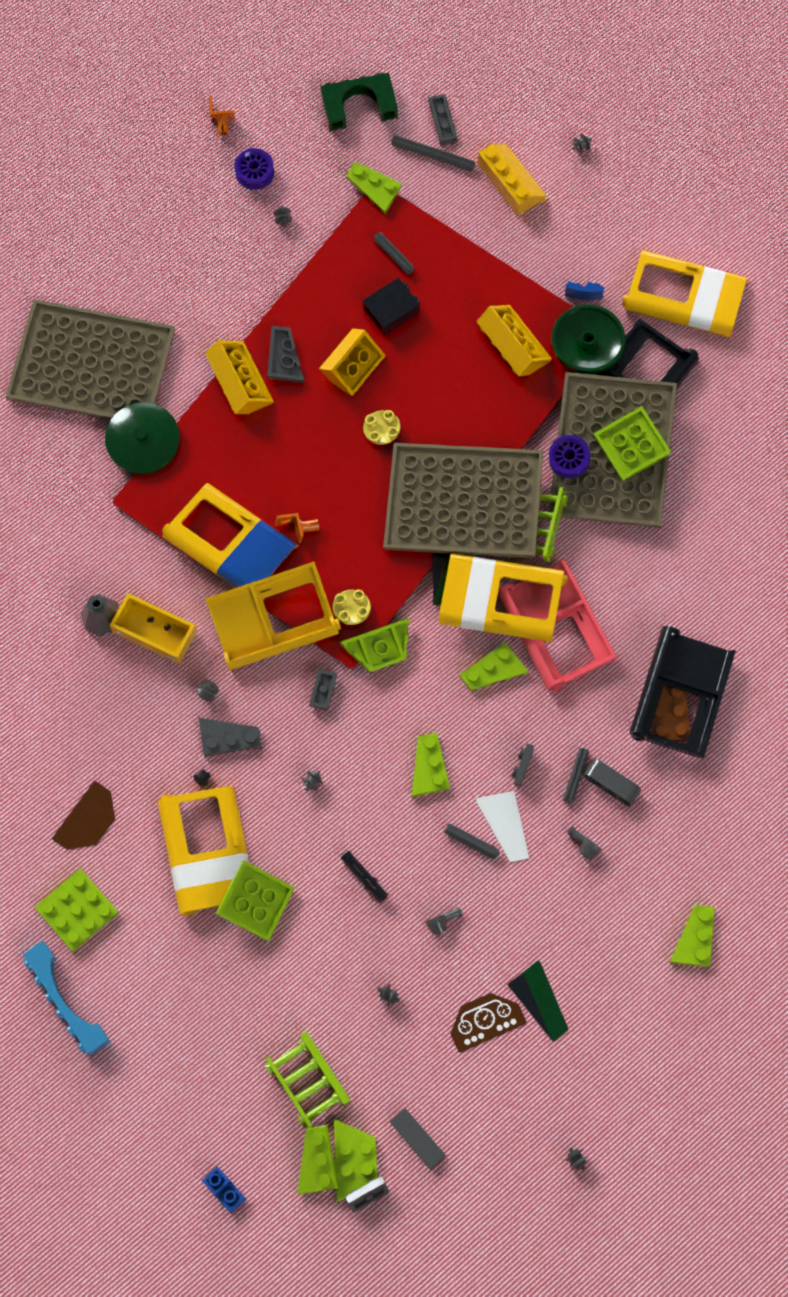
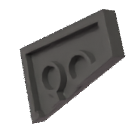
(283, 359)
(227, 737)

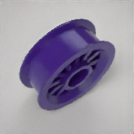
(251, 159)
(560, 443)

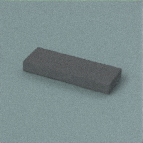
(442, 119)
(417, 1138)

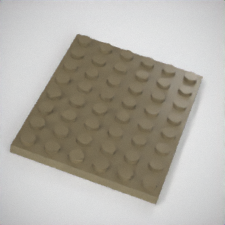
(88, 360)
(599, 493)
(464, 500)

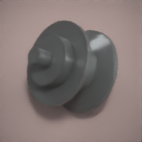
(581, 144)
(282, 216)
(207, 690)
(312, 780)
(388, 995)
(576, 1158)

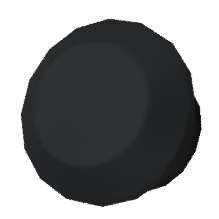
(202, 778)

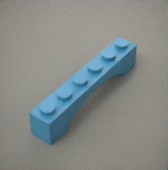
(42, 960)

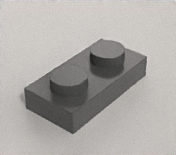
(323, 689)
(525, 757)
(367, 1194)

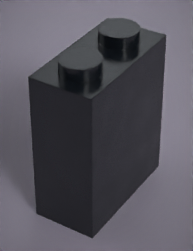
(391, 306)

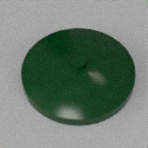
(588, 339)
(142, 438)

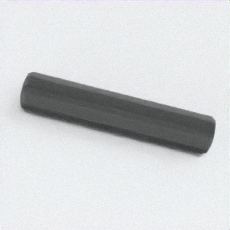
(394, 253)
(576, 775)
(471, 841)

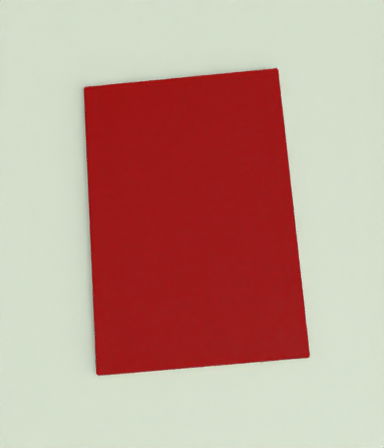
(311, 444)

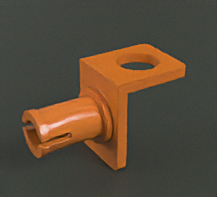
(222, 118)
(300, 527)

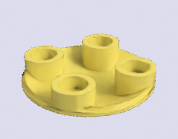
(381, 427)
(351, 607)

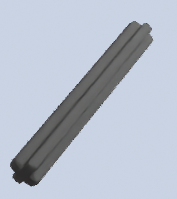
(433, 153)

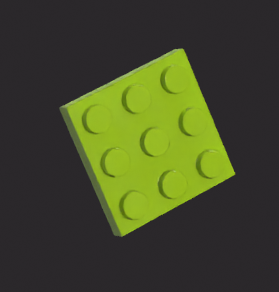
(632, 443)
(255, 900)
(76, 910)

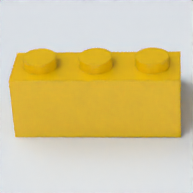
(352, 361)

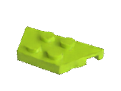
(380, 647)
(353, 1158)

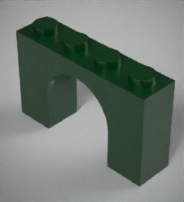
(376, 86)

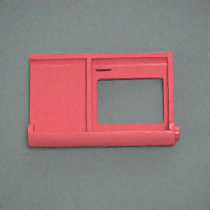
(534, 601)

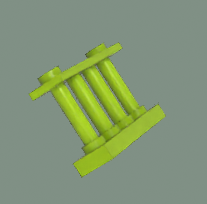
(555, 517)
(317, 1062)

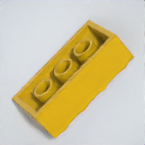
(510, 177)
(513, 339)
(238, 376)

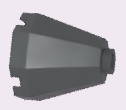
(99, 614)

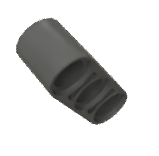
(612, 782)

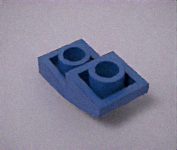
(592, 291)
(224, 1190)

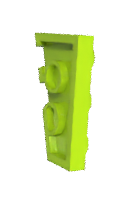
(376, 186)
(493, 668)
(430, 769)
(696, 940)
(318, 1163)

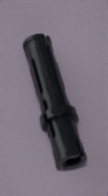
(379, 894)

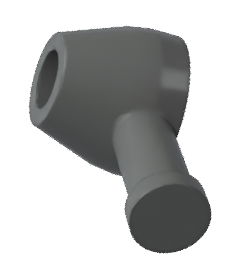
(588, 848)
(438, 924)

